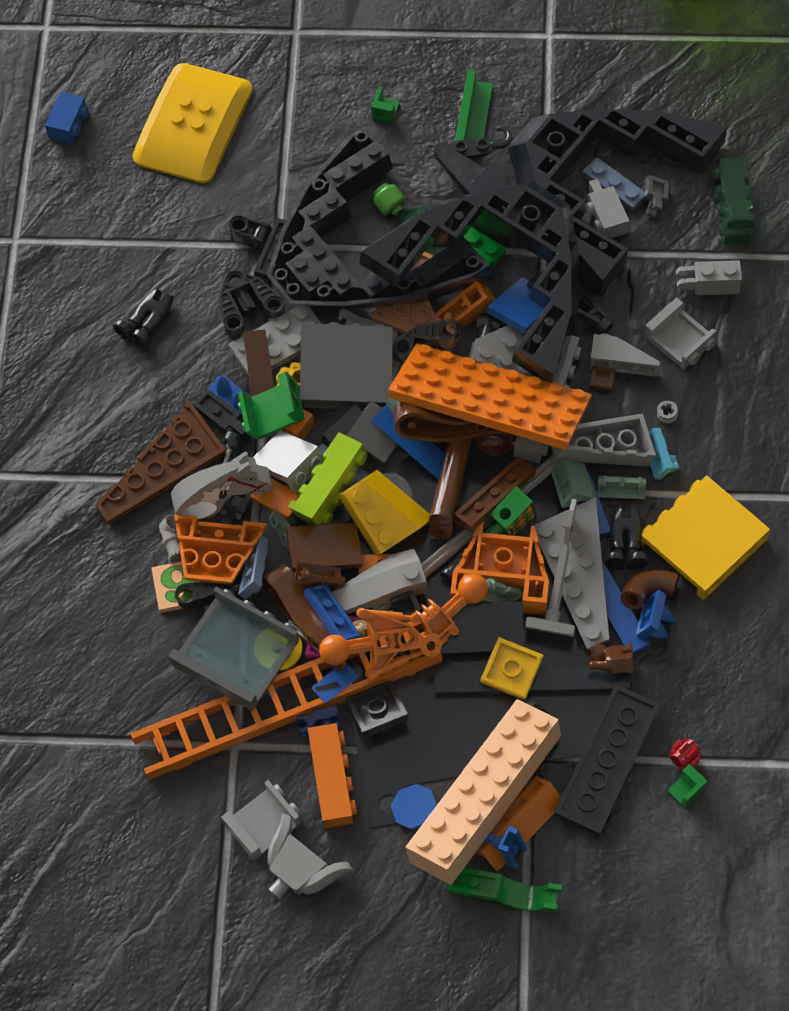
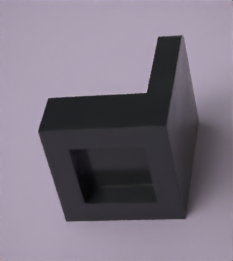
(405, 604)

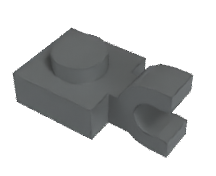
(657, 191)

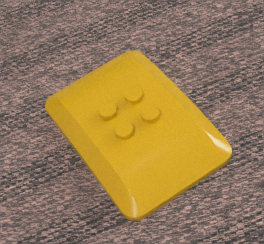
(192, 123)

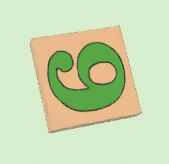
(166, 581)

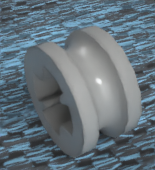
(670, 417)

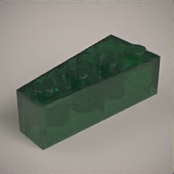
(735, 201)

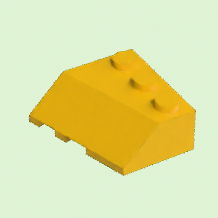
(382, 511)

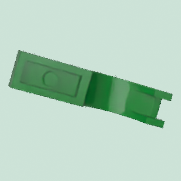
(506, 891)

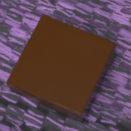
(602, 379)

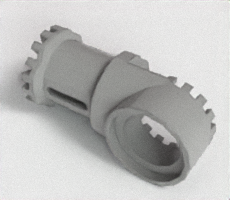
(170, 539)

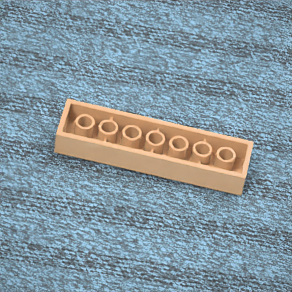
(483, 791)

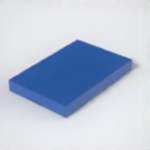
(516, 308)

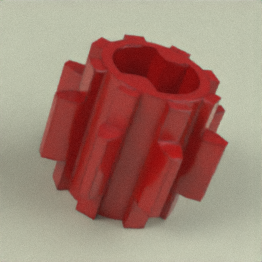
(685, 753)

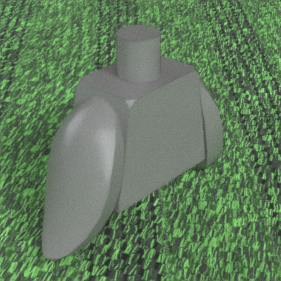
(297, 865)

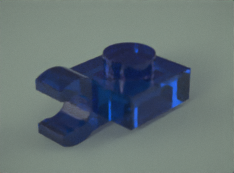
(318, 718)

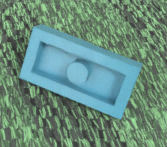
(663, 462)

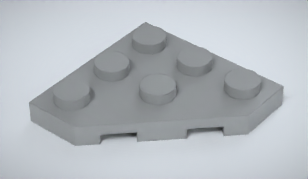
(499, 348)

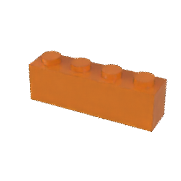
(330, 775)

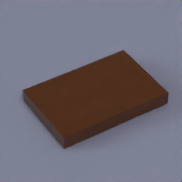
(324, 545)

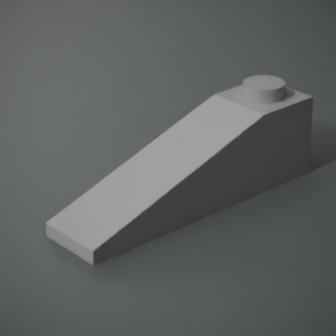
(383, 581)

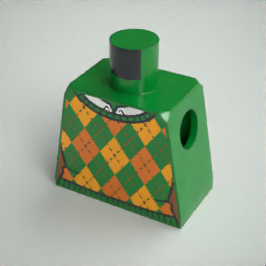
(512, 514)

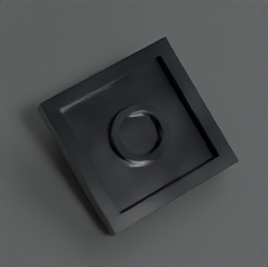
(377, 709)

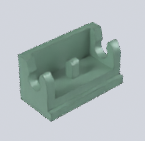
(572, 482)

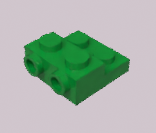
(485, 246)

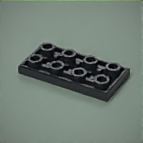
(483, 624)

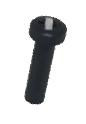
(447, 574)

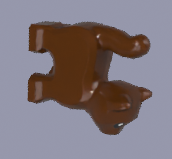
(613, 659)

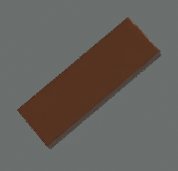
(258, 361)

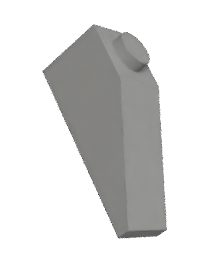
(619, 355)

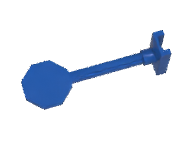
(416, 803)

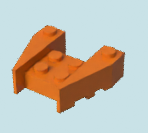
(509, 561)

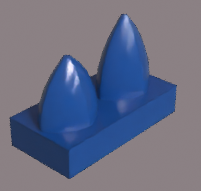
(227, 391)
(651, 614)

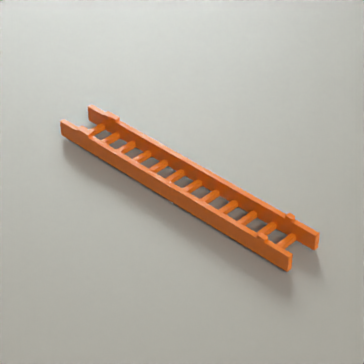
(283, 718)

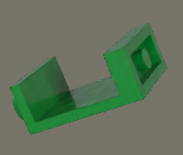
(272, 409)

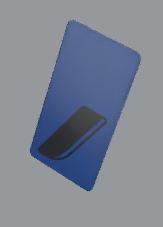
(334, 683)

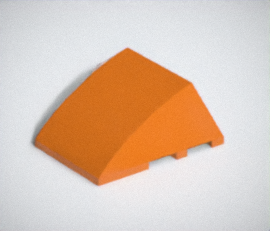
(215, 550)

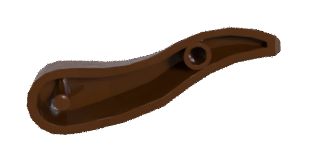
(431, 426)
(296, 608)

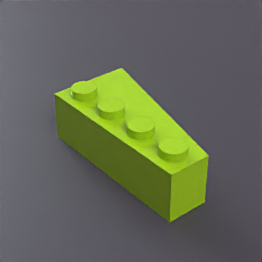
(329, 480)

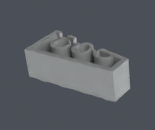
(611, 442)

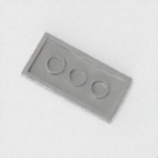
(282, 337)

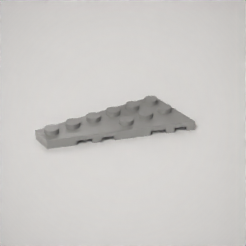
(584, 575)

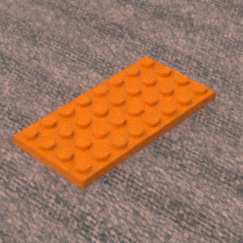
(490, 396)

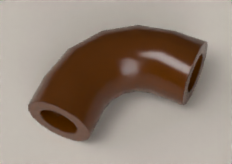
(648, 583)

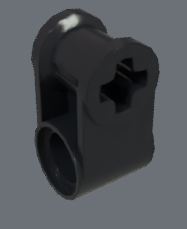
(252, 234)

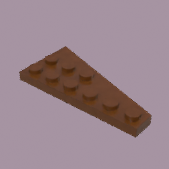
(166, 461)

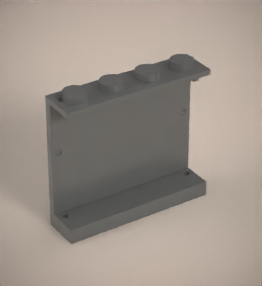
(344, 365)

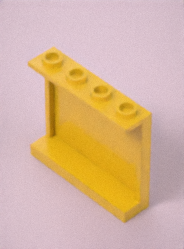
(705, 535)

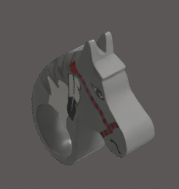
(208, 489)

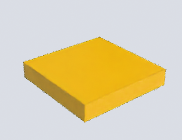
(511, 668)

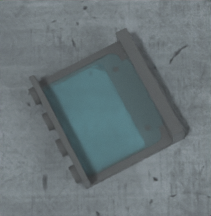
(236, 649)

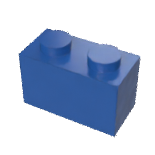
(66, 117)

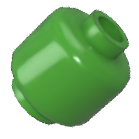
(389, 200)

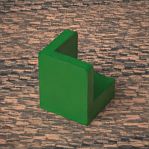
(384, 108)
(688, 786)

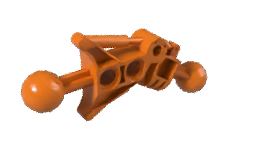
(434, 620)

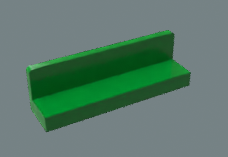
(473, 108)

